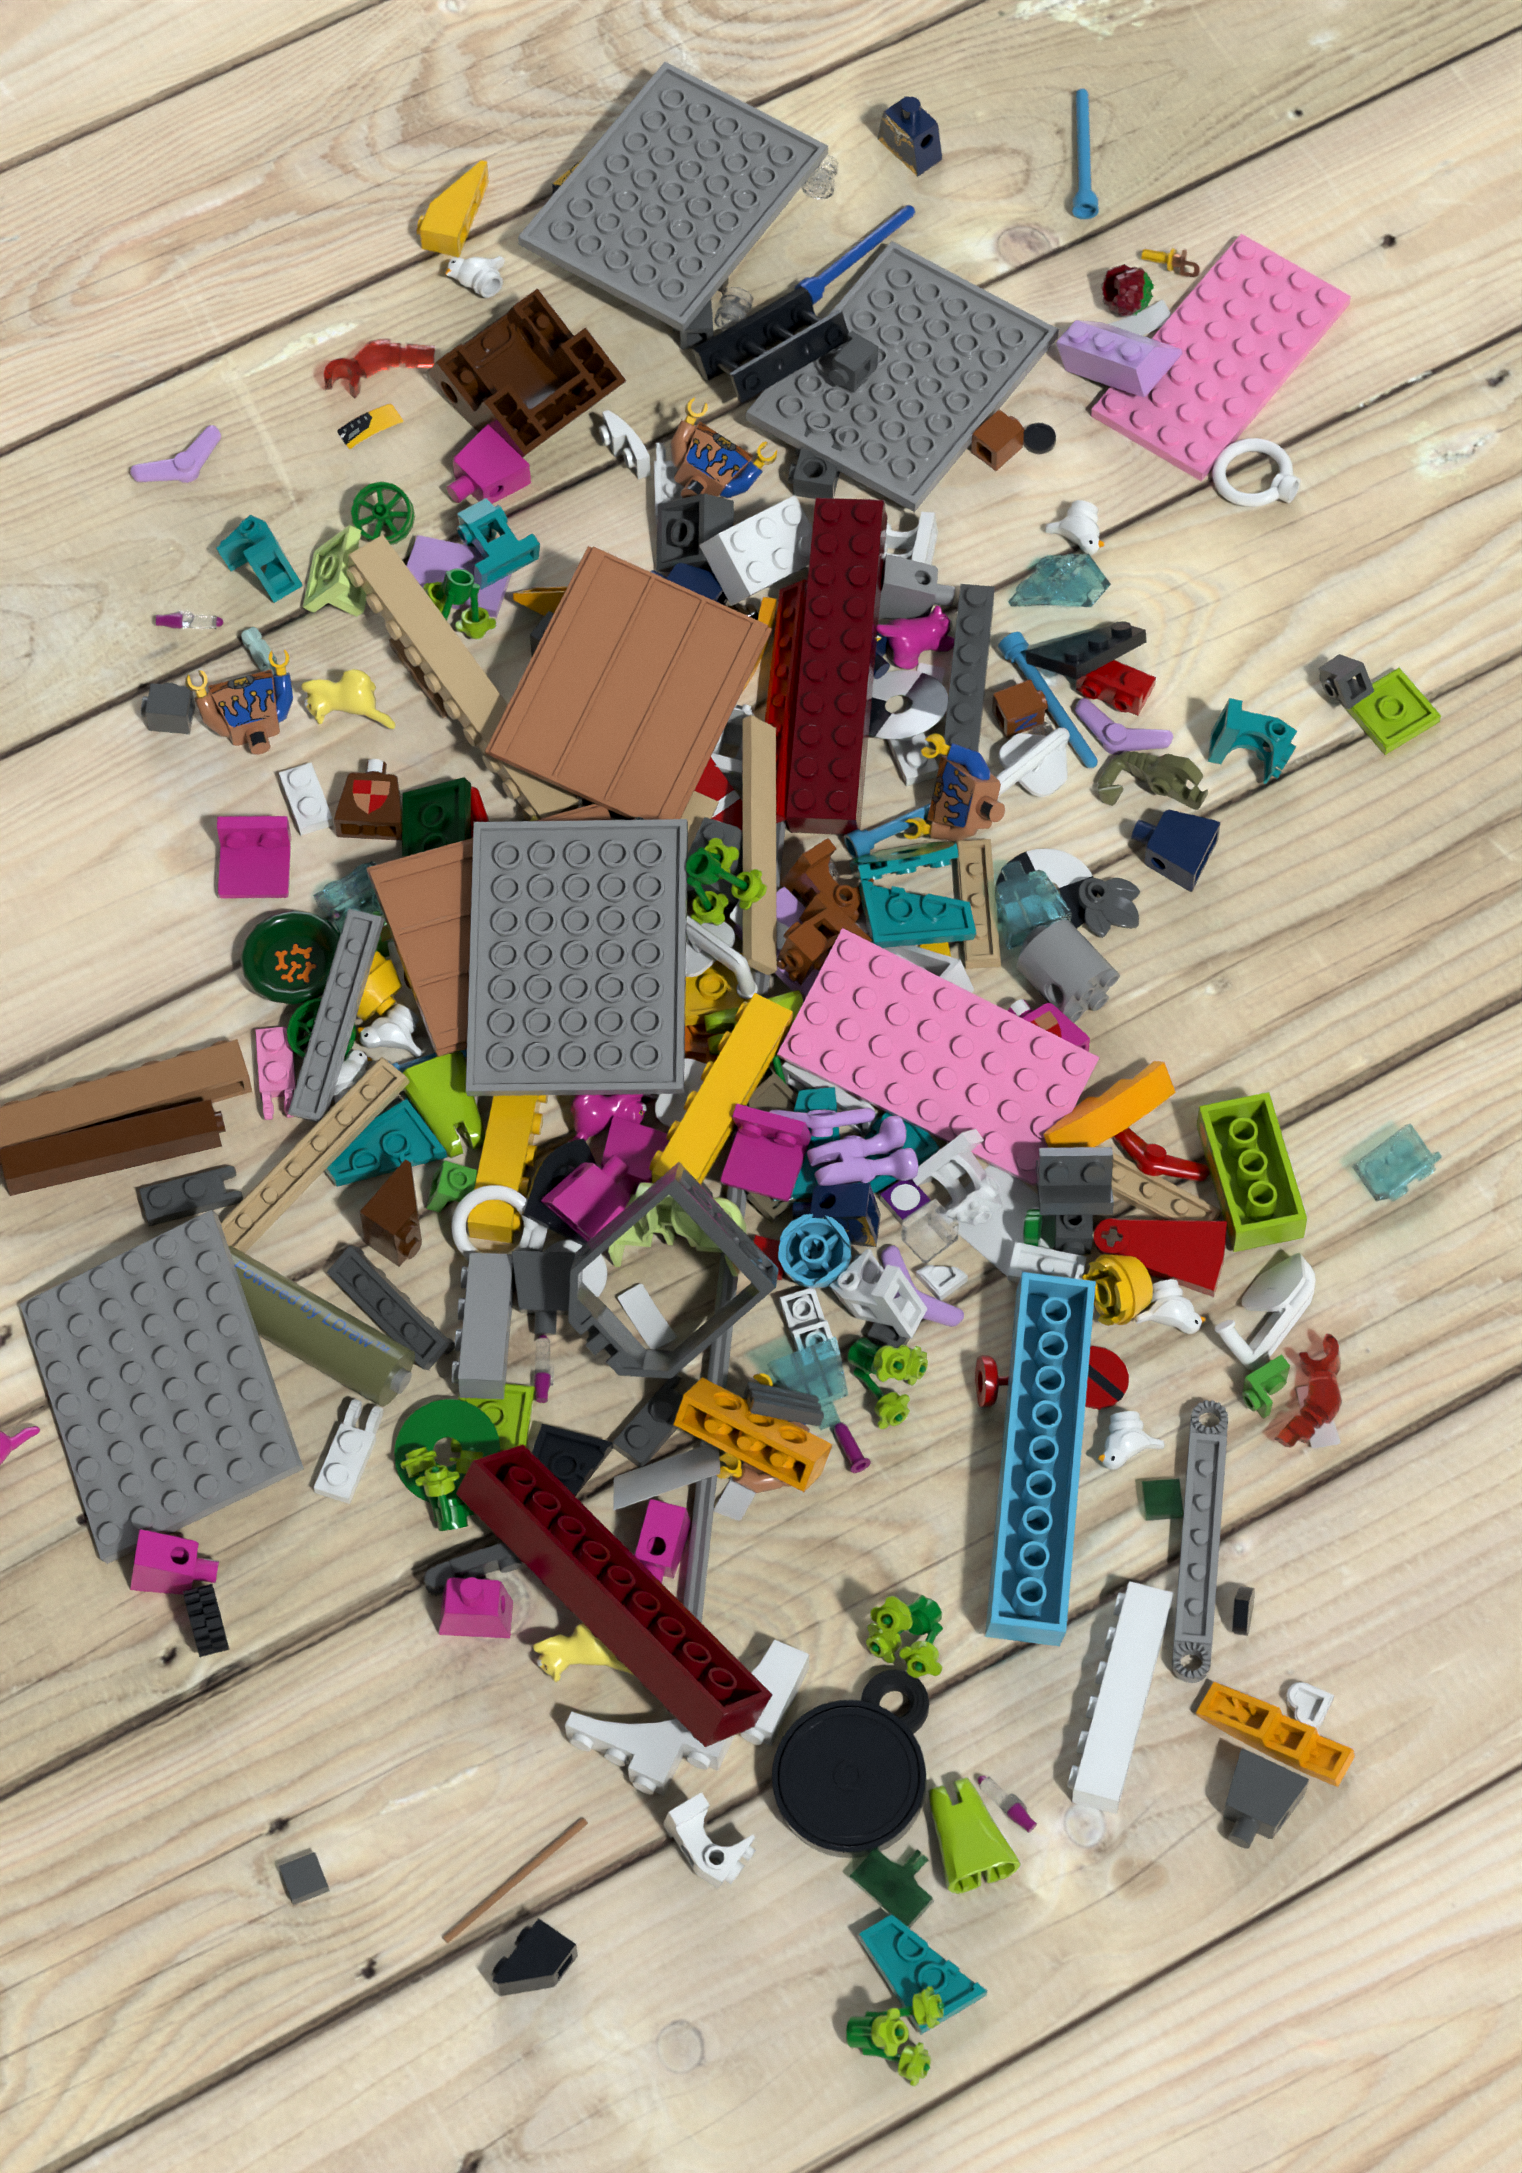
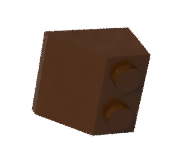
(392, 1217)

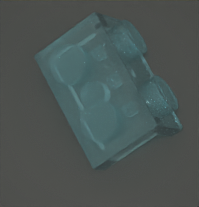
(350, 892)
(1396, 1164)

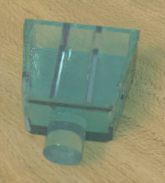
(1026, 903)
(815, 1372)

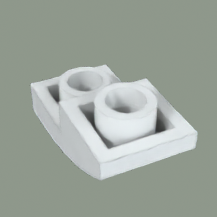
(626, 443)
(805, 1318)

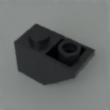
(536, 1962)

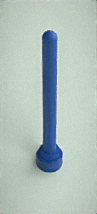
(817, 285)

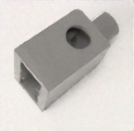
(911, 589)

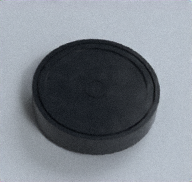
(849, 1778)

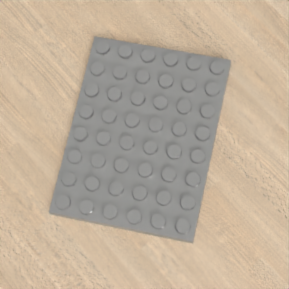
(673, 196)
(941, 373)
(577, 958)
(160, 1386)

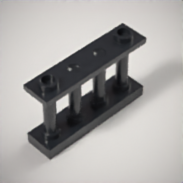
(763, 329)

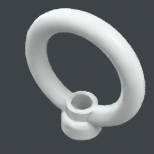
(1283, 486)
(533, 1233)

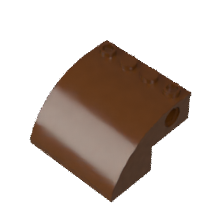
(526, 375)

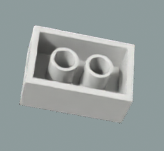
(760, 550)

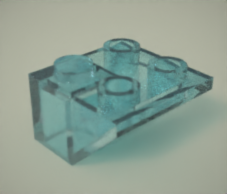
(1062, 583)

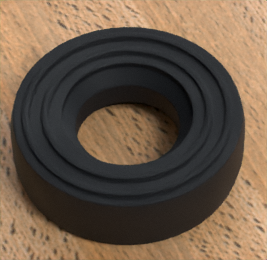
(901, 1682)

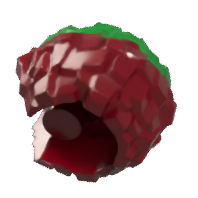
(1127, 290)

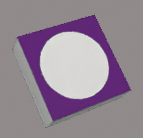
(904, 1199)

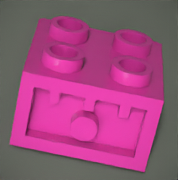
(254, 856)
(766, 1153)

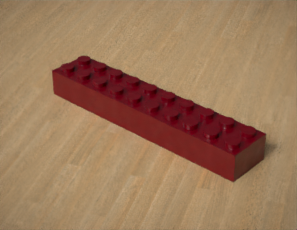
(837, 666)
(614, 1595)

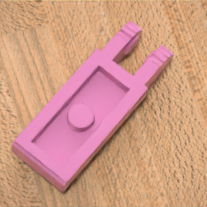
(275, 1068)

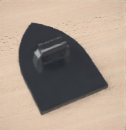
(547, 1176)

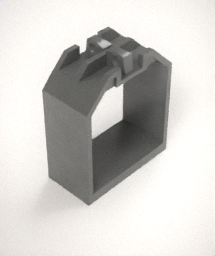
(608, 1332)

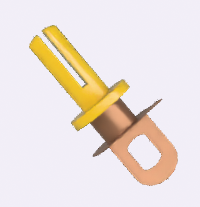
(1172, 260)

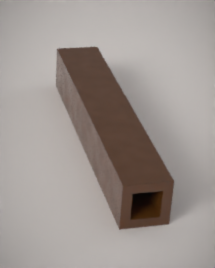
(111, 1147)

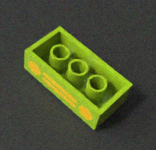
(1251, 1172)

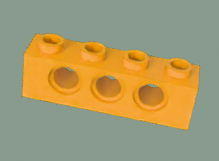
(756, 1439)

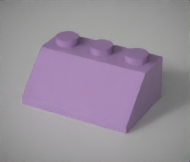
(1115, 356)

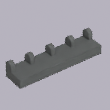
(390, 1307)

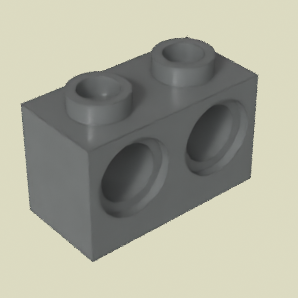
(813, 465)

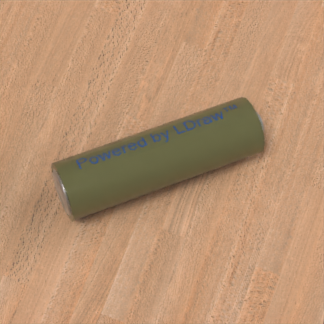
(323, 1333)

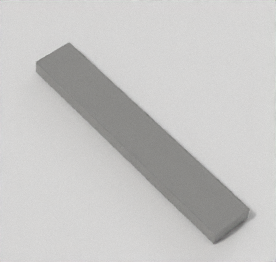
(336, 1015)

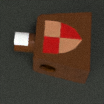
(370, 805)

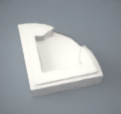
(941, 1280)

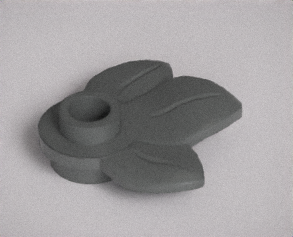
(1112, 907)

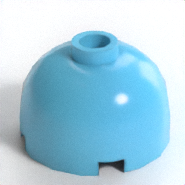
(814, 1251)

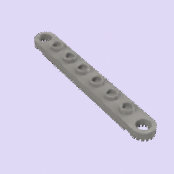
(1200, 1541)

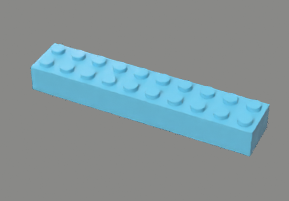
(1040, 1460)

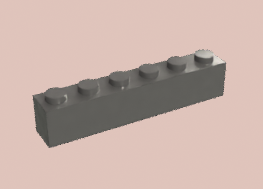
(969, 666)

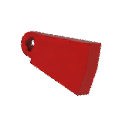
(1171, 1249)

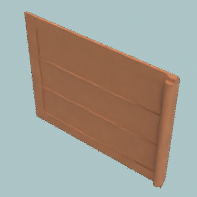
(628, 689)
(430, 924)

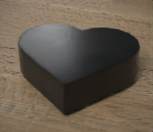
(1243, 1610)

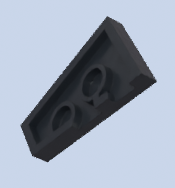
(570, 1455)

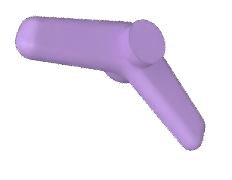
(185, 465)
(1116, 737)
(824, 1121)
(936, 1309)

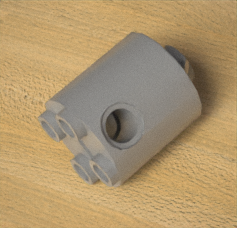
(1066, 969)

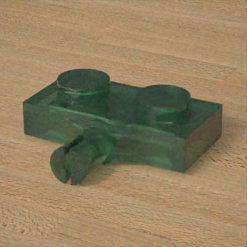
(894, 1885)

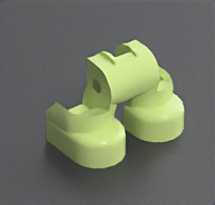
(669, 1219)

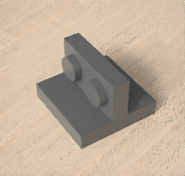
(1075, 1181)

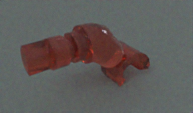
(375, 357)
(1323, 1395)

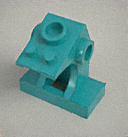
(257, 545)
(500, 555)
(1252, 731)

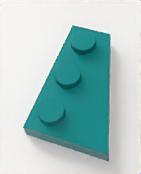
(912, 919)
(385, 1145)

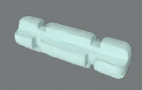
(258, 649)

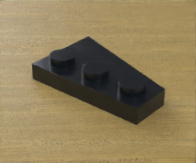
(1087, 651)

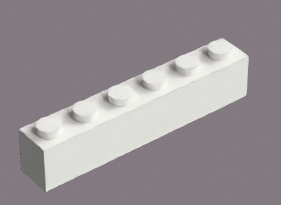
(1121, 1698)

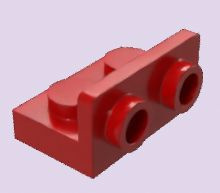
(1118, 686)

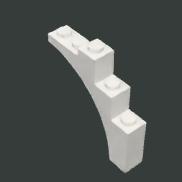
(658, 1748)

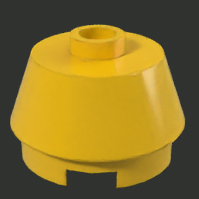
(380, 988)
(1120, 1289)

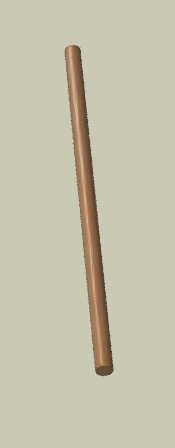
(515, 1880)

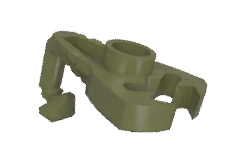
(1164, 775)

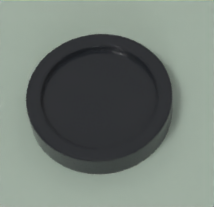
(1039, 438)

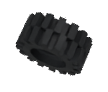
(205, 1620)

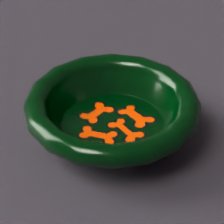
(289, 956)

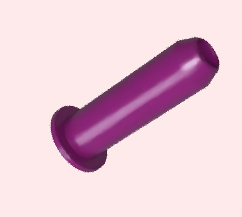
(851, 1448)

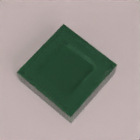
(1162, 1499)

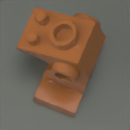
(811, 876)
(812, 941)

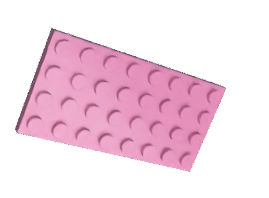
(1239, 345)
(935, 1054)

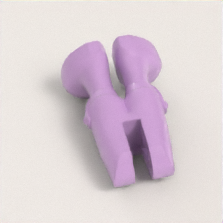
(848, 1161)

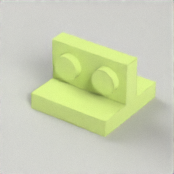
(329, 578)

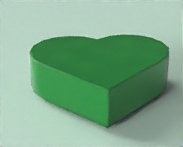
(1032, 1227)

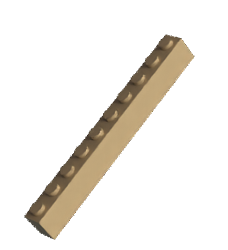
(447, 668)

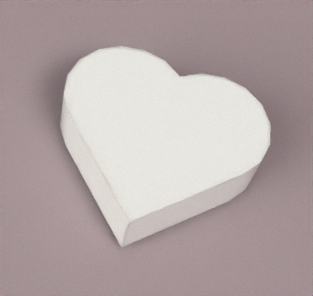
(1308, 1703)

